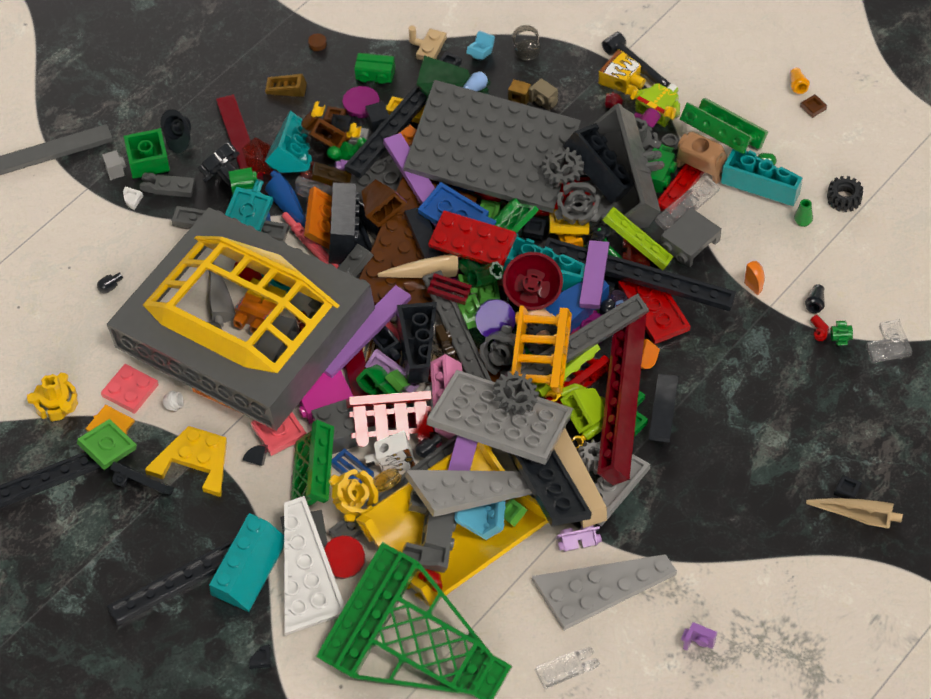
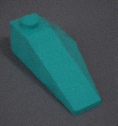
(290, 148)

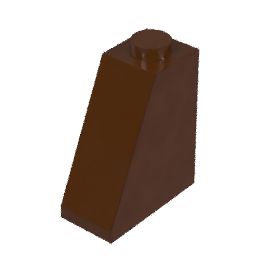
(381, 202)

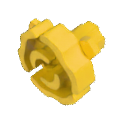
(54, 396)
(351, 495)

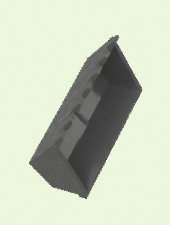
(623, 138)

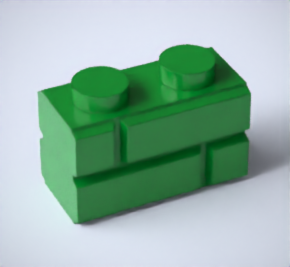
(374, 68)

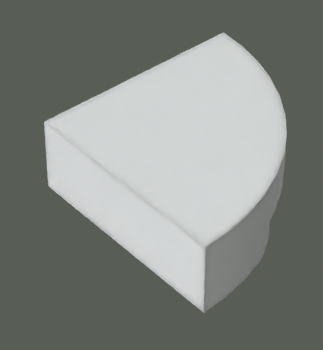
(132, 197)

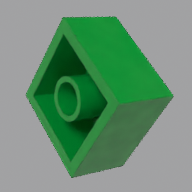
(146, 153)

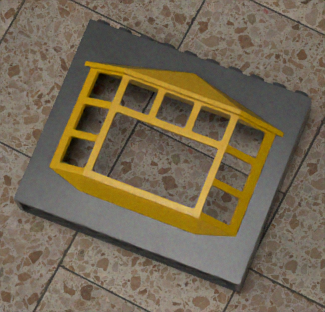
(220, 362)

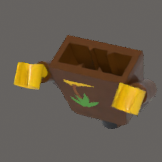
(325, 132)

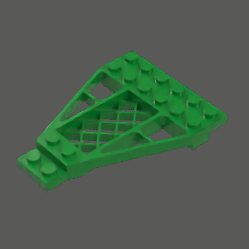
(366, 619)

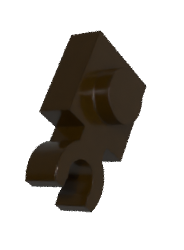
(444, 338)

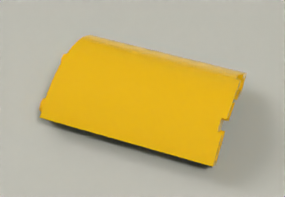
(396, 525)

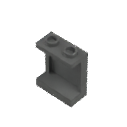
(690, 236)

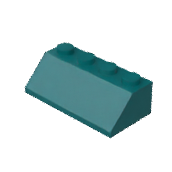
(247, 563)

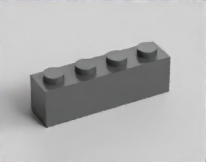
(271, 345)

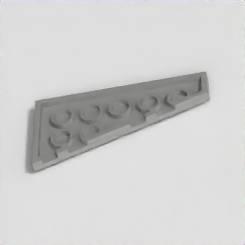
(460, 490)
(591, 590)

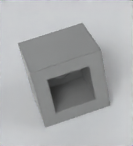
(114, 164)

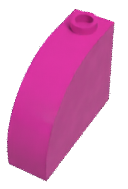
(323, 393)

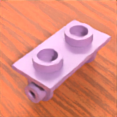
(570, 538)

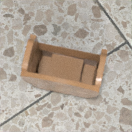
(701, 154)

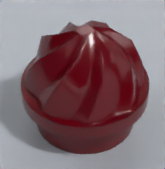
(612, 99)

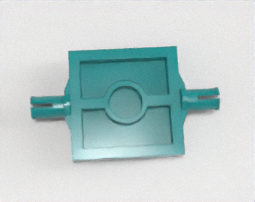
(250, 206)

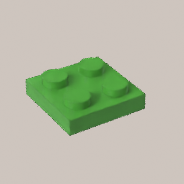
(106, 444)

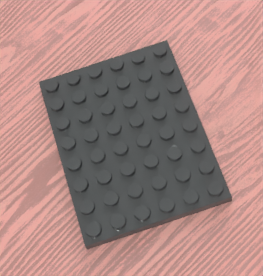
(488, 145)

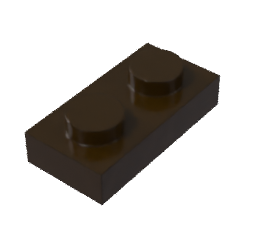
(328, 175)

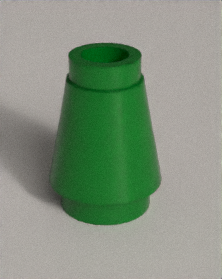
(804, 213)

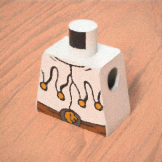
(392, 453)

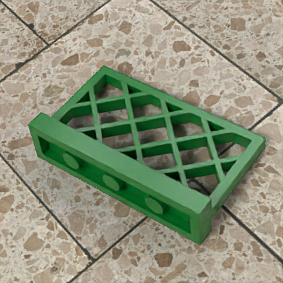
(514, 216)
(313, 464)

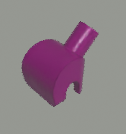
(651, 116)

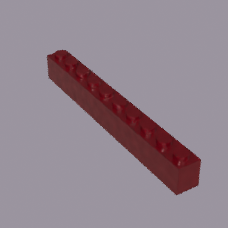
(621, 403)

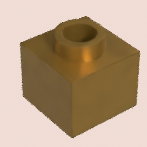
(519, 92)

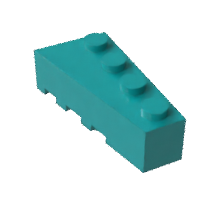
(761, 177)
(571, 269)

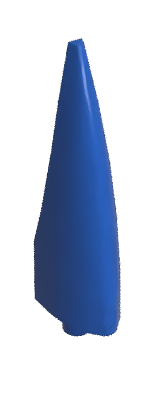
(285, 197)

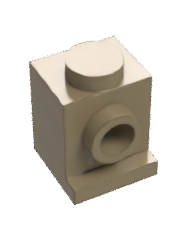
(543, 94)

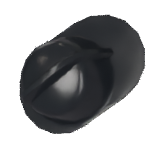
(176, 130)

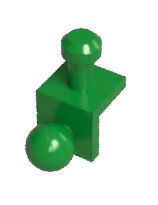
(346, 150)

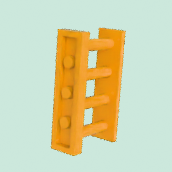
(559, 340)

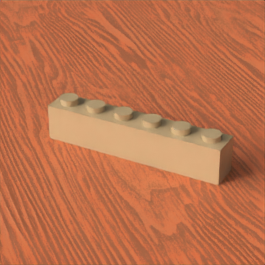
(575, 467)

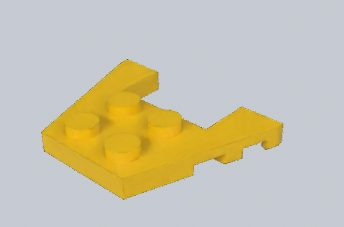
(195, 450)

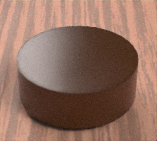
(317, 42)

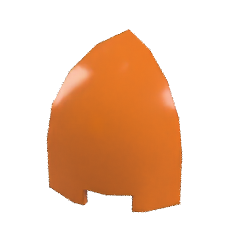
(755, 277)
(649, 355)

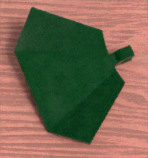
(438, 70)

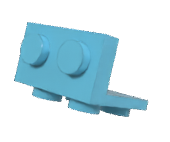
(483, 520)

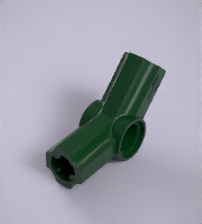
(478, 275)

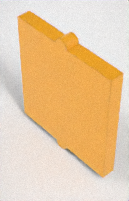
(121, 420)

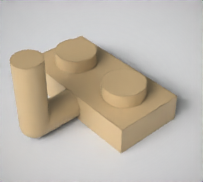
(430, 45)

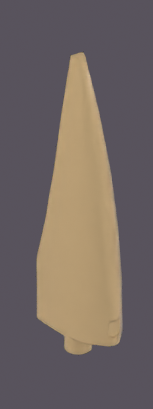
(446, 263)
(866, 511)

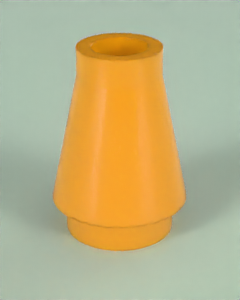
(799, 82)

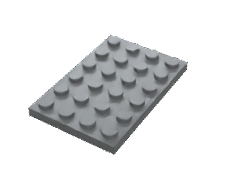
(470, 412)

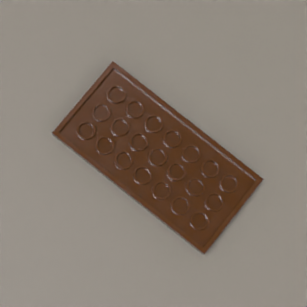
(397, 247)

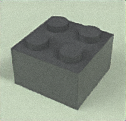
(337, 416)

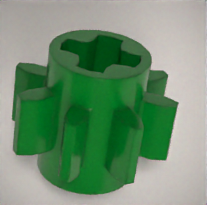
(841, 333)

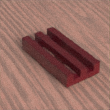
(451, 286)

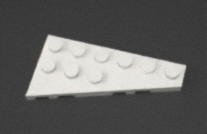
(308, 578)

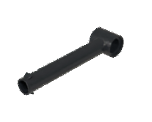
(617, 42)

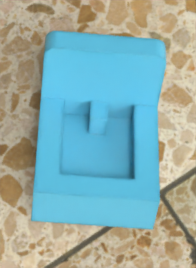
(482, 46)

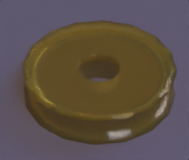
(387, 479)

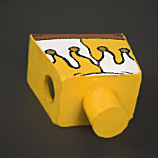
(621, 72)

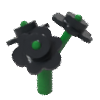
(599, 233)

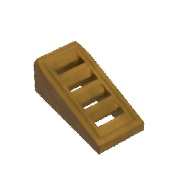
(297, 87)

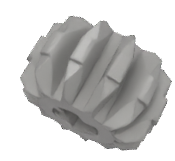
(590, 455)

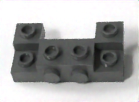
(435, 539)

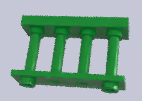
(724, 125)

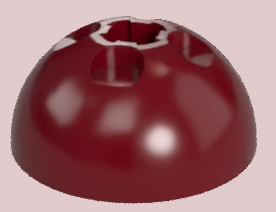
(534, 272)

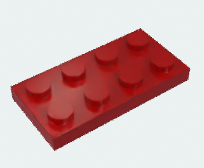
(472, 239)
(664, 315)

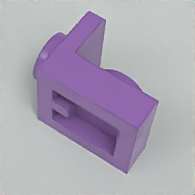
(701, 635)

